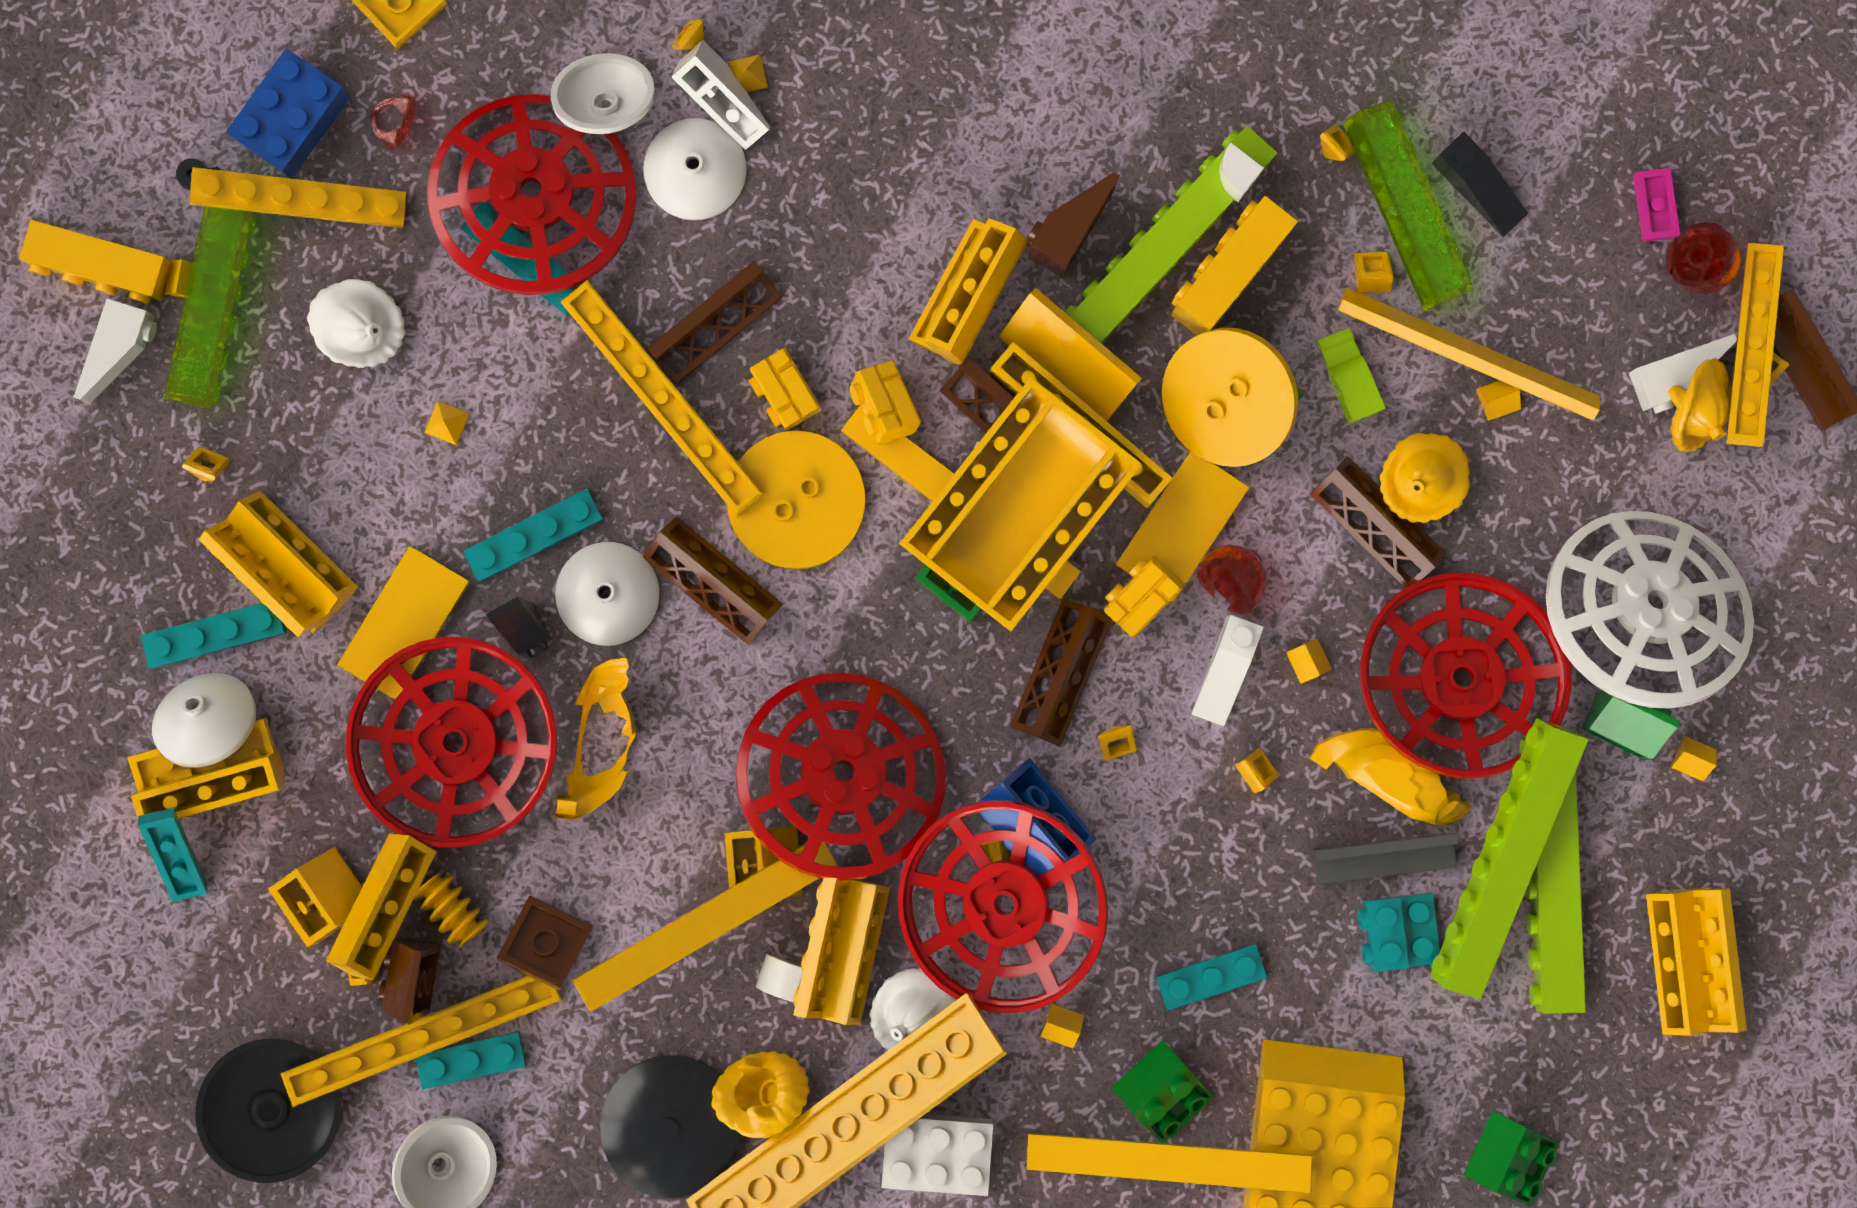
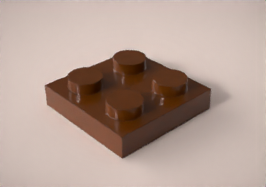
(544, 943)

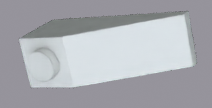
(720, 94)
(116, 343)
(1655, 379)
(1227, 669)

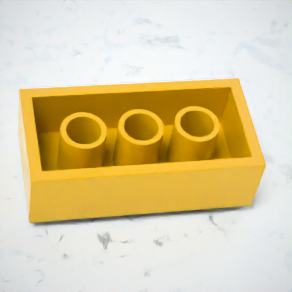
(1239, 259)

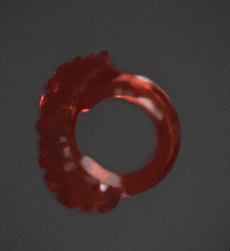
(394, 138)

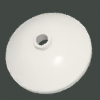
(602, 93)
(698, 191)
(632, 596)
(212, 729)
(465, 1169)

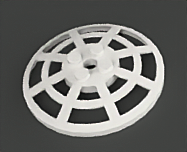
(1643, 620)

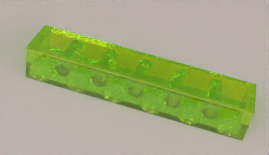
(1408, 205)
(208, 307)

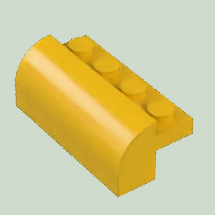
(968, 289)
(279, 564)
(191, 790)
(841, 950)
(1696, 961)

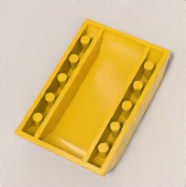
(1020, 504)
(1338, 1109)

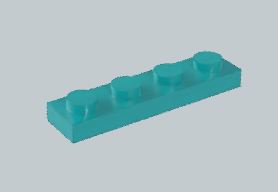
(522, 268)
(533, 535)
(210, 635)

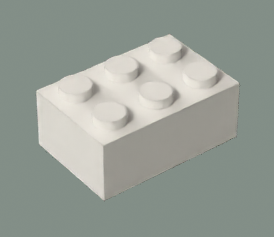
(940, 1156)

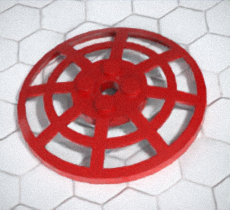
(528, 212)
(1464, 654)
(430, 737)
(829, 792)
(985, 916)

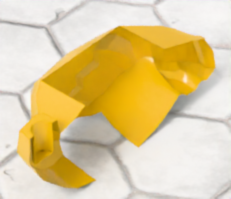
(1392, 777)
(589, 792)

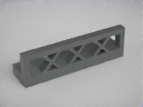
(1385, 858)

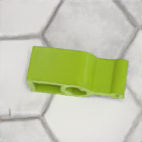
(1350, 376)

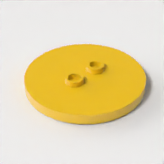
(1230, 397)
(808, 502)

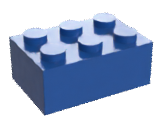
(288, 113)
(1031, 787)

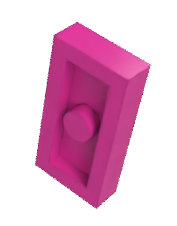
(1656, 205)

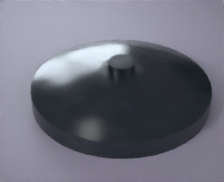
(249, 1118)
(664, 1129)

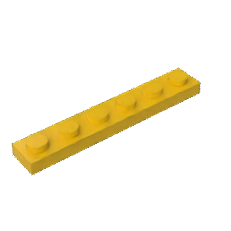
(297, 197)
(1755, 345)

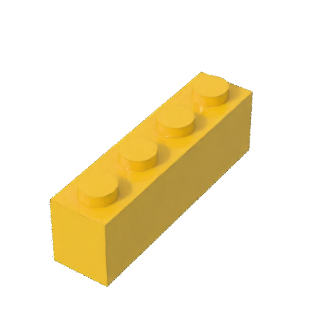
(95, 261)
(381, 906)

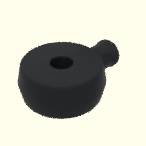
(185, 168)

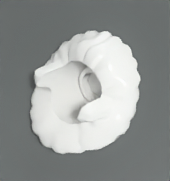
(356, 323)
(905, 1005)

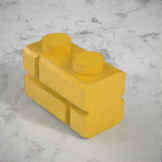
(784, 389)
(884, 402)
(1142, 596)

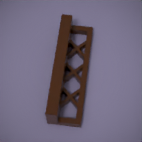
(705, 313)
(1801, 345)
(984, 384)
(1366, 497)
(715, 575)
(1067, 674)

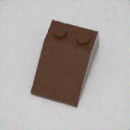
(1065, 230)
(409, 979)

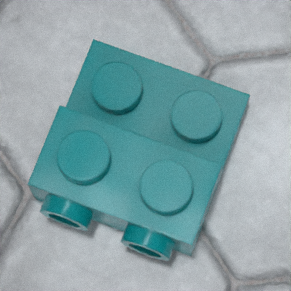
(1399, 932)

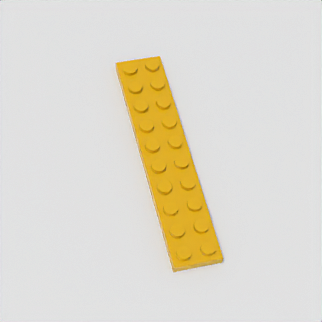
(860, 1113)

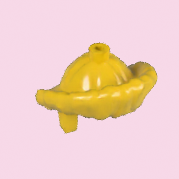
(1702, 407)
(1425, 477)
(761, 1094)

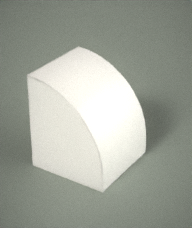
(1238, 172)
(779, 977)

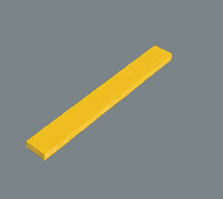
(1469, 353)
(662, 398)
(928, 478)
(694, 930)
(417, 1038)
(1170, 1162)

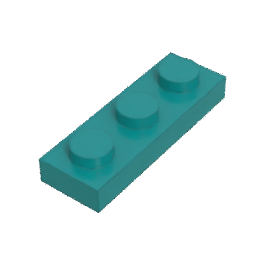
(172, 854)
(1211, 977)
(471, 1060)

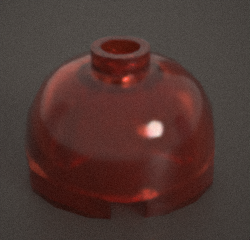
(1703, 258)
(1235, 575)

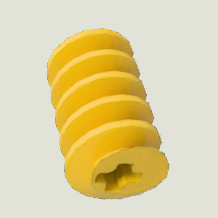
(450, 909)

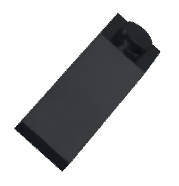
(1480, 183)
(521, 627)

